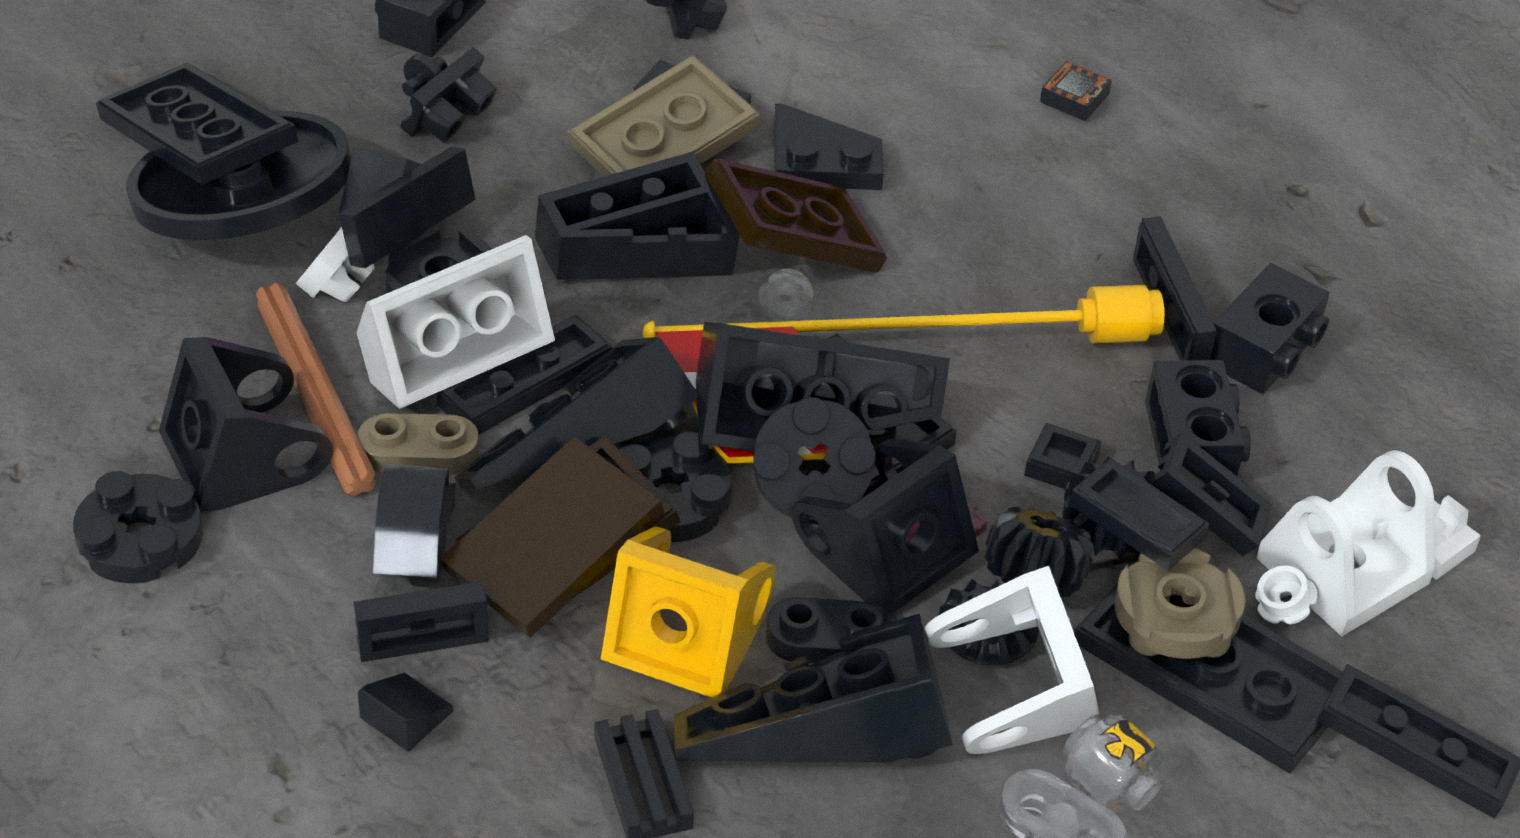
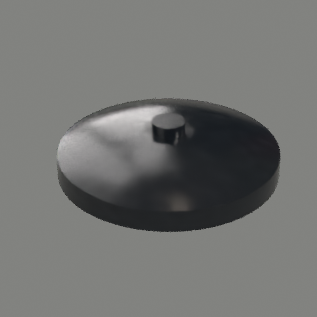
(246, 199)

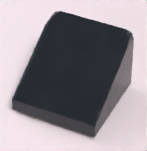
(402, 709)

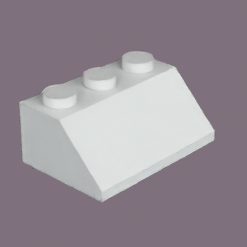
(455, 323)

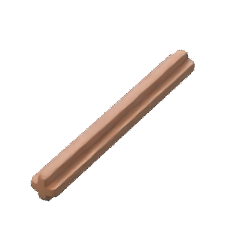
(316, 388)

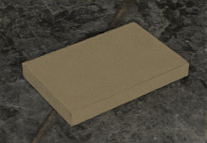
(666, 118)

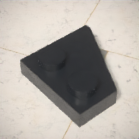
(826, 150)

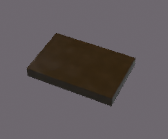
(795, 215)
(552, 535)

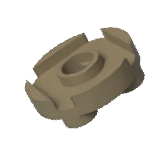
(1179, 631)

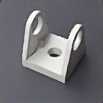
(1362, 526)
(1009, 608)

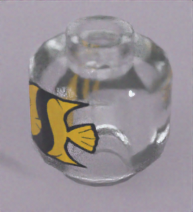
(1113, 763)

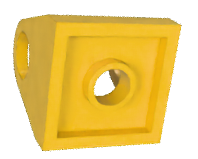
(716, 605)

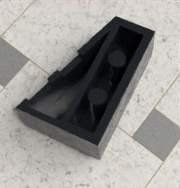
(638, 225)

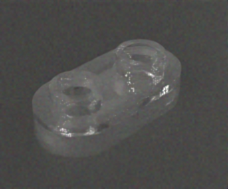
(1062, 809)

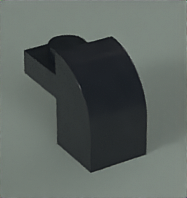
(412, 520)

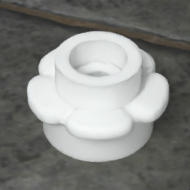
(1283, 582)

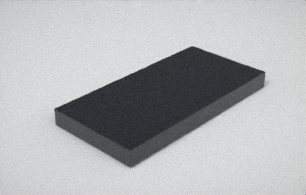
(196, 123)
(1255, 693)

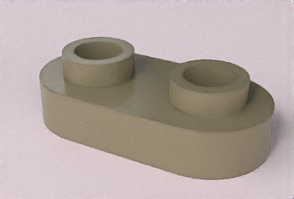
(420, 441)

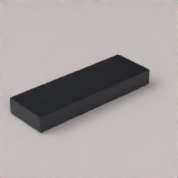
(407, 207)
(1184, 311)
(526, 379)
(1420, 741)

